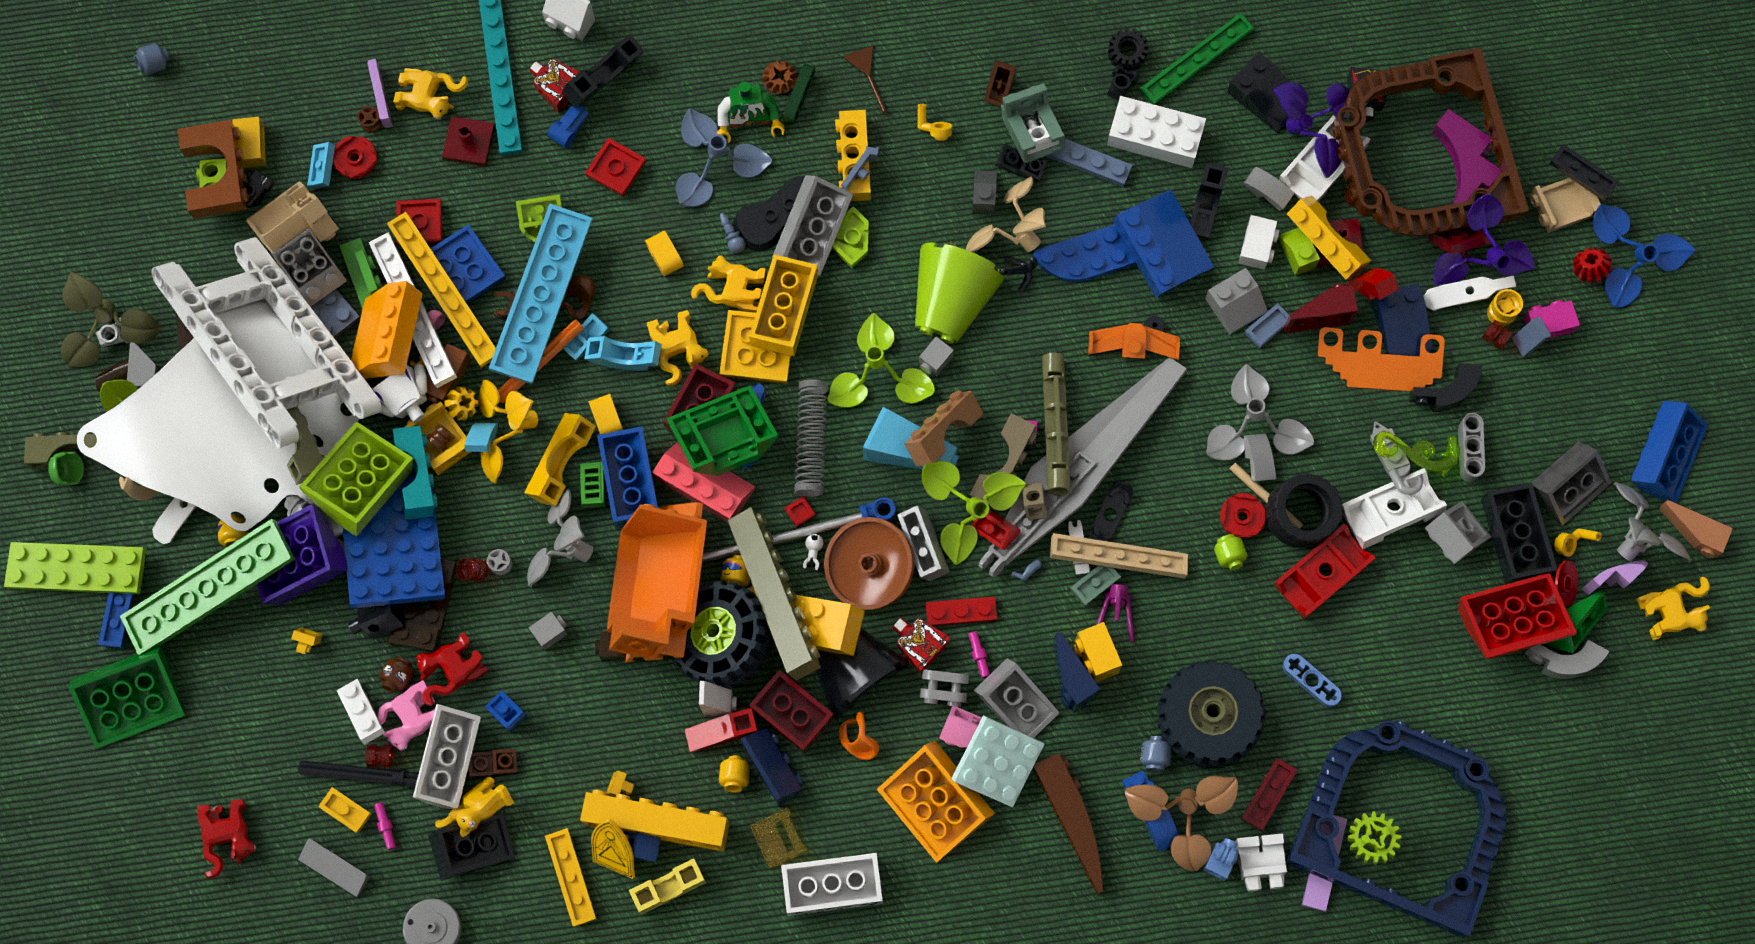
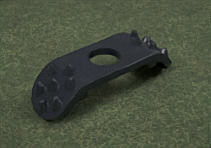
(1116, 499)

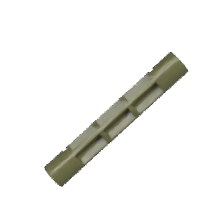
(1056, 424)

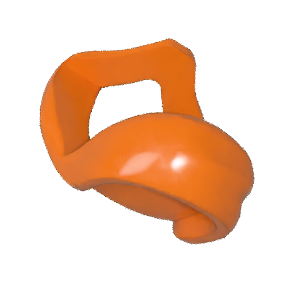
(864, 746)

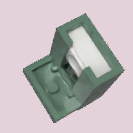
(1026, 110)

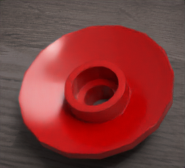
(1566, 582)

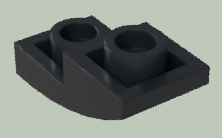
(1011, 161)

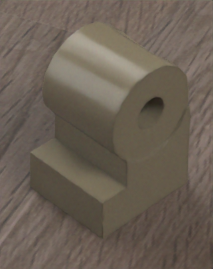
(1035, 501)

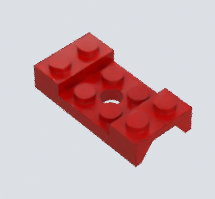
(1304, 584)

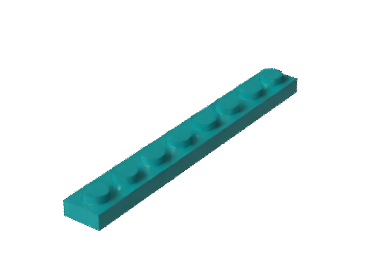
(500, 77)

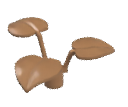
(1214, 792)

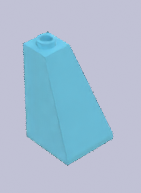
(887, 442)

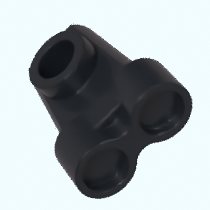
(1122, 81)
(256, 188)

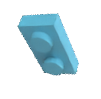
(321, 165)

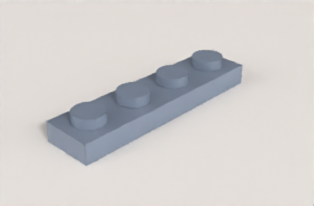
(1093, 162)

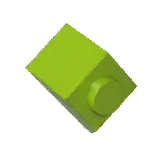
(1299, 251)

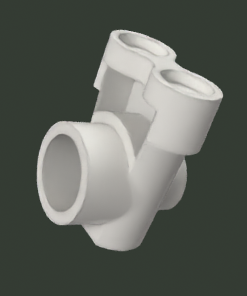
(106, 329)

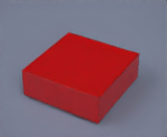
(800, 512)

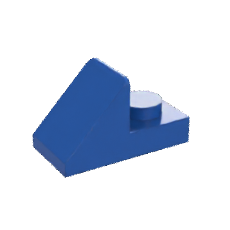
(506, 711)

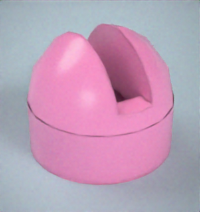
(437, 318)

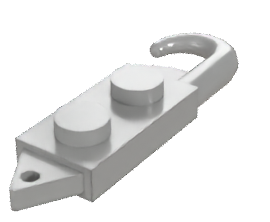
(1396, 466)

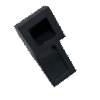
(1449, 397)

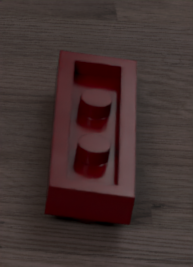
(1269, 794)

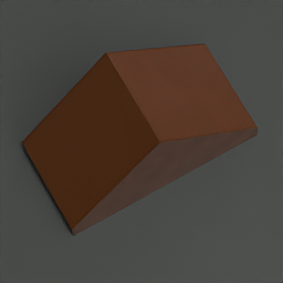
(1000, 82)

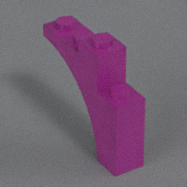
(1468, 152)

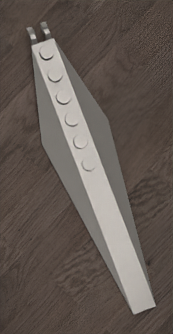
(1091, 456)

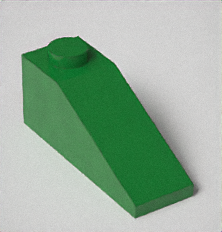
(1584, 617)

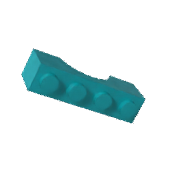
(416, 497)

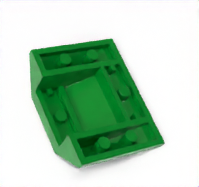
(724, 432)

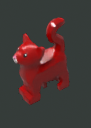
(453, 666)
(221, 831)

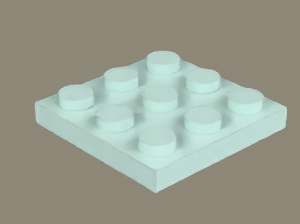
(997, 761)

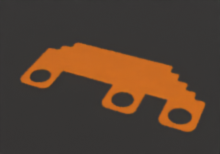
(1382, 371)

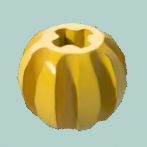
(458, 395)

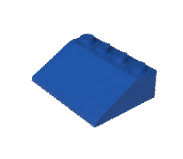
(1162, 243)

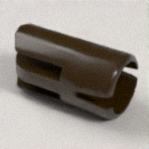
(115, 372)

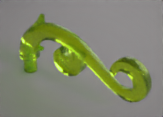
(1417, 453)

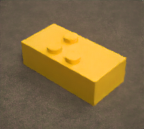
(783, 305)
(831, 623)

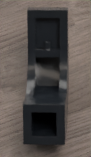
(1208, 199)

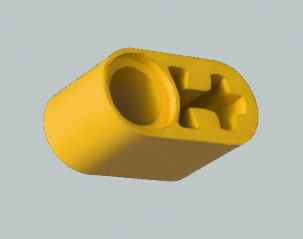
(664, 253)
(605, 414)

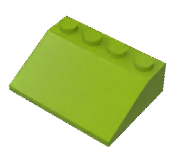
(357, 478)

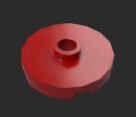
(347, 150)
(1242, 504)

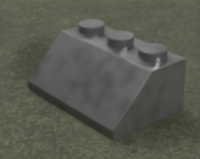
(1571, 482)

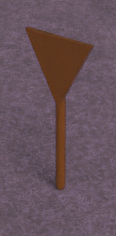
(862, 61)

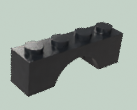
(603, 72)

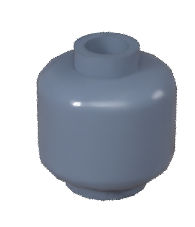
(151, 59)

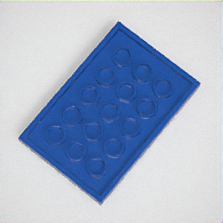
(394, 557)

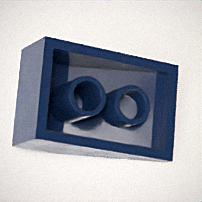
(1403, 321)
(1074, 680)

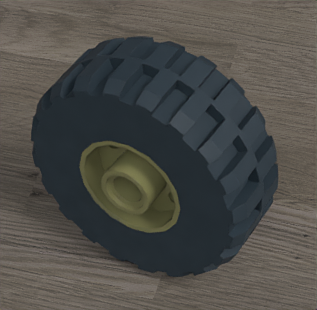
(1205, 738)

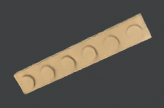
(1119, 555)

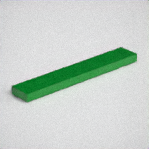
(1197, 59)

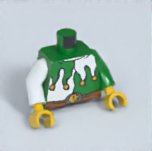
(747, 107)

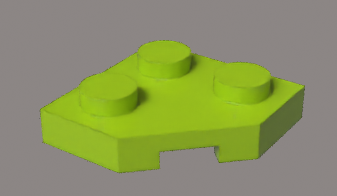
(852, 237)

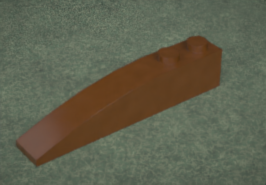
(1071, 812)

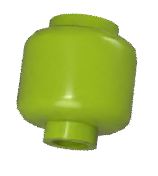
(1230, 552)

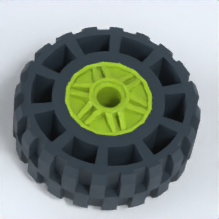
(727, 637)

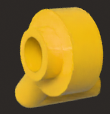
(938, 130)
(1566, 543)

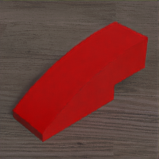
(1374, 283)

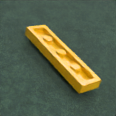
(570, 877)

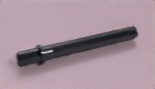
(358, 773)

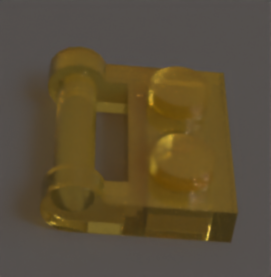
(771, 842)

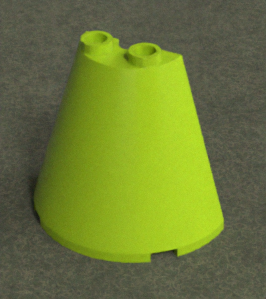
(952, 290)

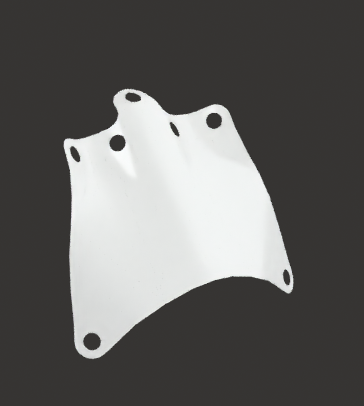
(197, 439)

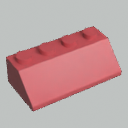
(719, 494)

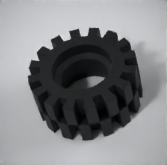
(1130, 38)

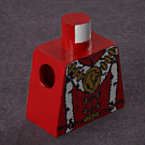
(551, 81)
(920, 642)

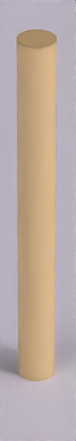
(1259, 490)

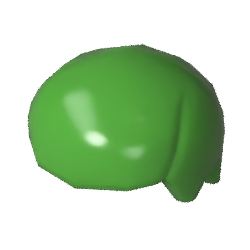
(66, 468)

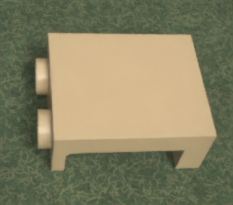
(1563, 204)

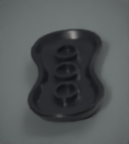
(764, 221)

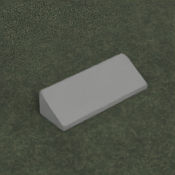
(333, 867)

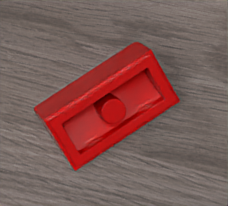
(996, 529)

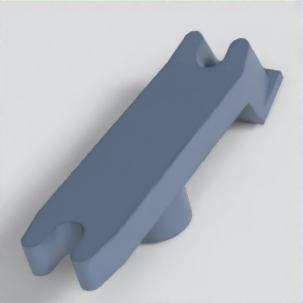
(858, 171)

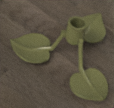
(83, 294)

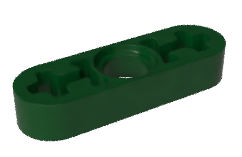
(799, 93)

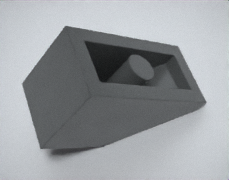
(984, 192)

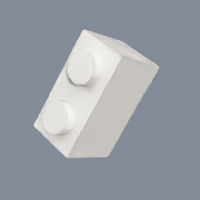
(1258, 242)

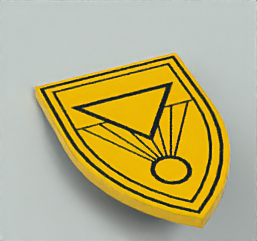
(612, 848)

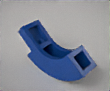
(1162, 829)

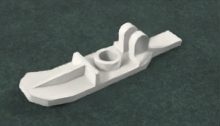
(1455, 293)
(171, 520)

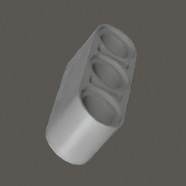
(1473, 437)

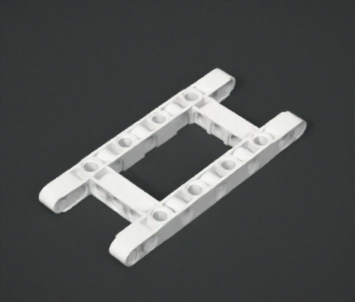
(264, 400)

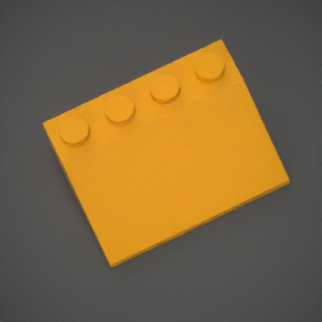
(386, 330)
(933, 804)

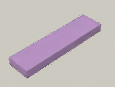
(1318, 889)

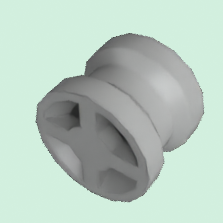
(497, 558)

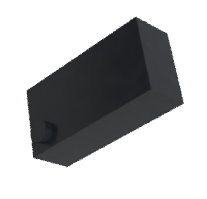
(1518, 533)

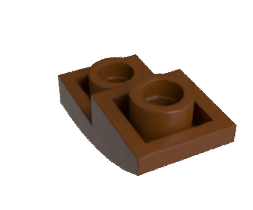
(492, 763)

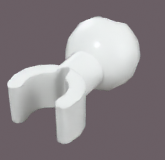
(813, 547)

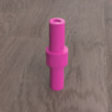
(979, 654)
(385, 826)

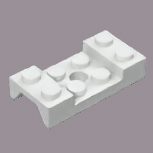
(1304, 173)
(1372, 519)

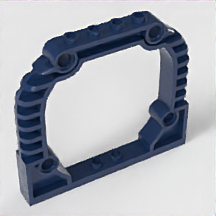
(1316, 852)

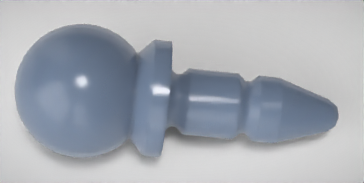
(735, 243)

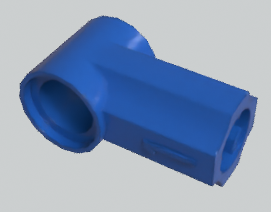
(565, 130)

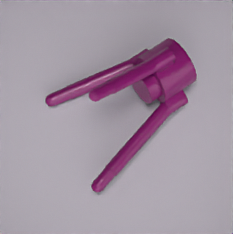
(1118, 597)

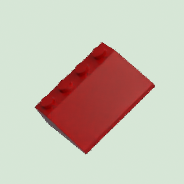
(1516, 616)

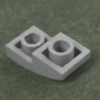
(1267, 186)
(1261, 457)

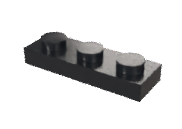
(1584, 172)

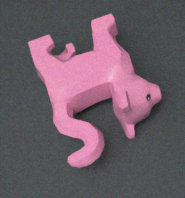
(408, 709)

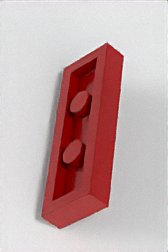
(961, 611)

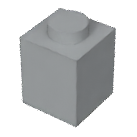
(935, 357)
(549, 630)

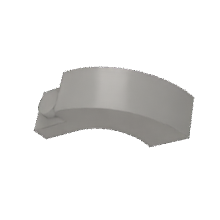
(1567, 665)

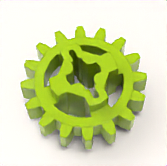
(1370, 828)

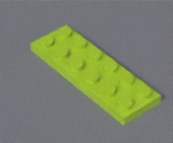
(75, 568)

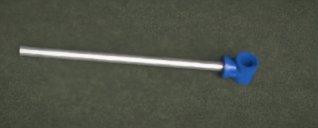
(867, 510)

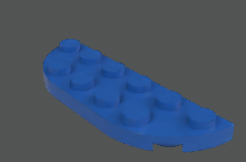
(1086, 256)

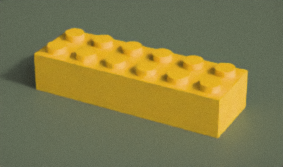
(663, 822)

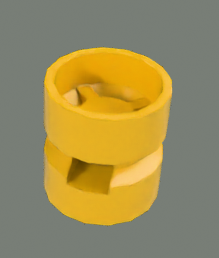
(1505, 307)

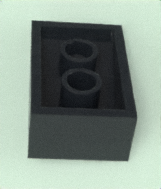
(1254, 90)
(478, 850)

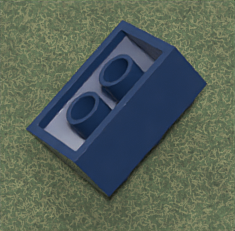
(772, 766)

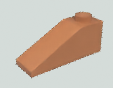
(1700, 531)

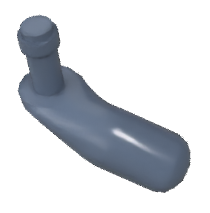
(1030, 569)

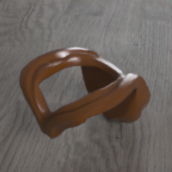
(582, 288)

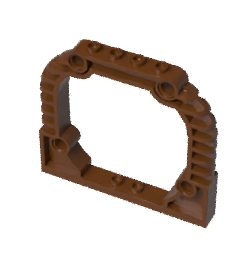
(1465, 74)

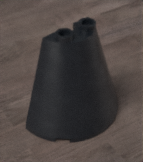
(850, 677)

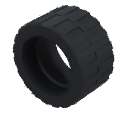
(1326, 497)

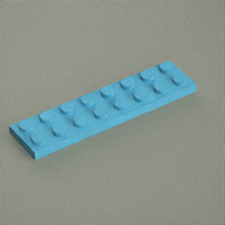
(540, 294)

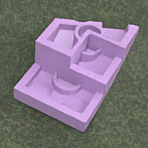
(1622, 574)

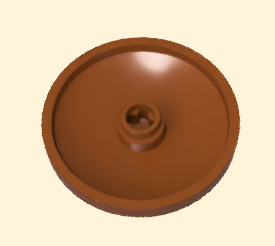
(869, 563)

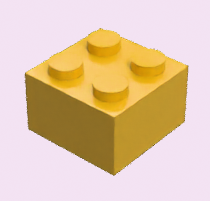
(1097, 652)

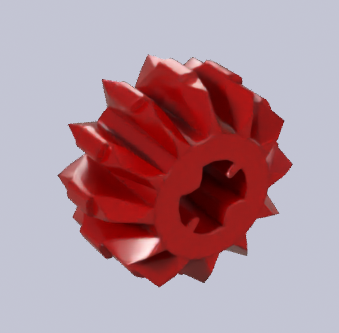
(1592, 265)

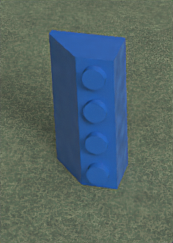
(1669, 451)
(626, 472)

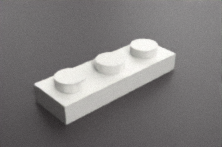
(360, 711)

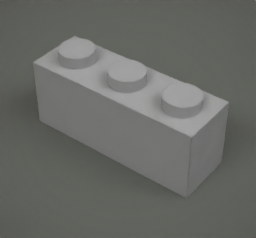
(926, 548)

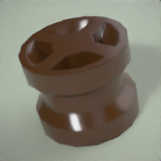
(366, 114)
(440, 437)

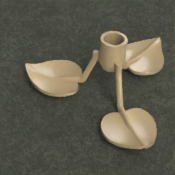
(1023, 230)

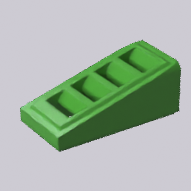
(596, 501)

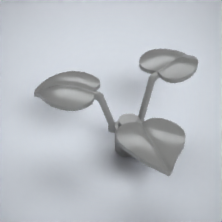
(1252, 390)
(1640, 534)
(567, 539)

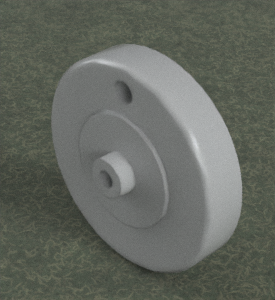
(432, 923)

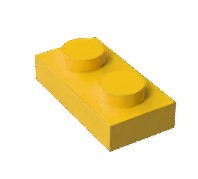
(344, 810)

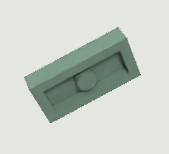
(1094, 584)

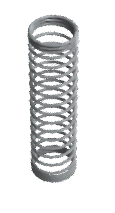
(804, 488)

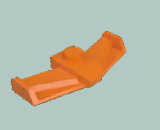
(1134, 341)

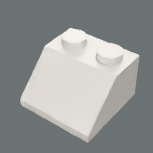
(570, 16)

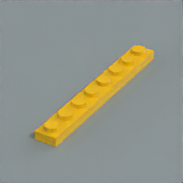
(443, 289)

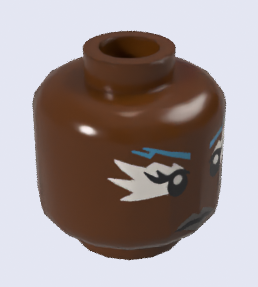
(396, 674)

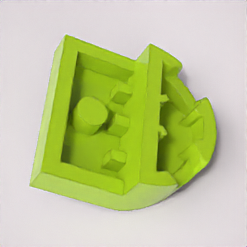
(532, 213)

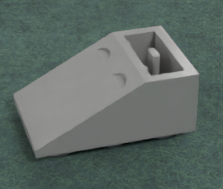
(309, 267)

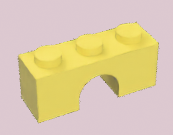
(664, 889)

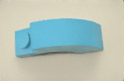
(621, 354)

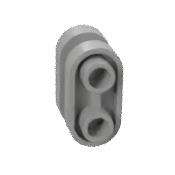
(954, 697)

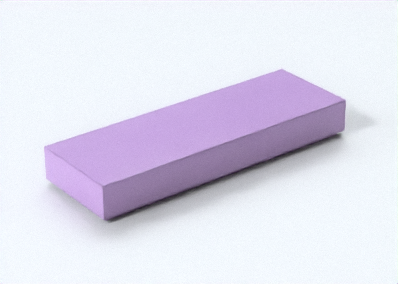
(379, 92)

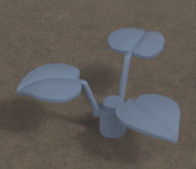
(700, 130)

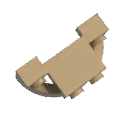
(290, 216)

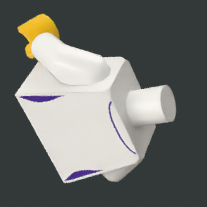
(404, 393)

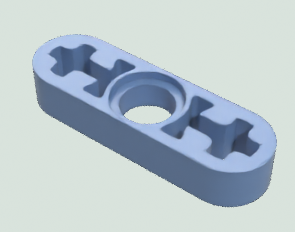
(1302, 663)

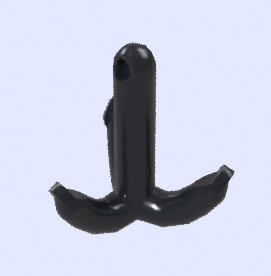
(1020, 267)

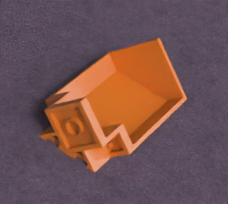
(656, 581)

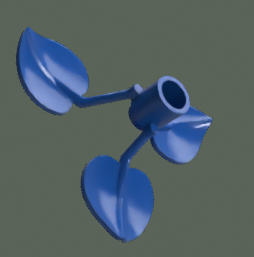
(1667, 252)

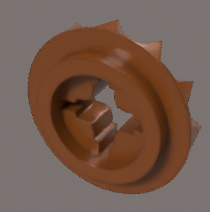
(777, 85)

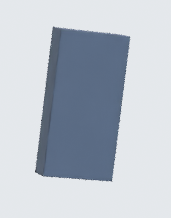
(1267, 326)
(1531, 336)

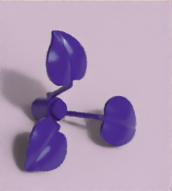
(1293, 101)
(1509, 261)

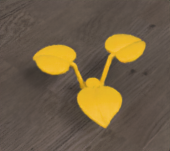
(518, 416)

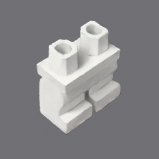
(1261, 864)

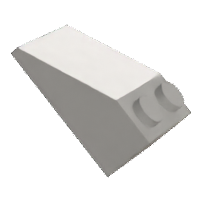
(1016, 699)

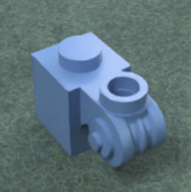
(1222, 859)

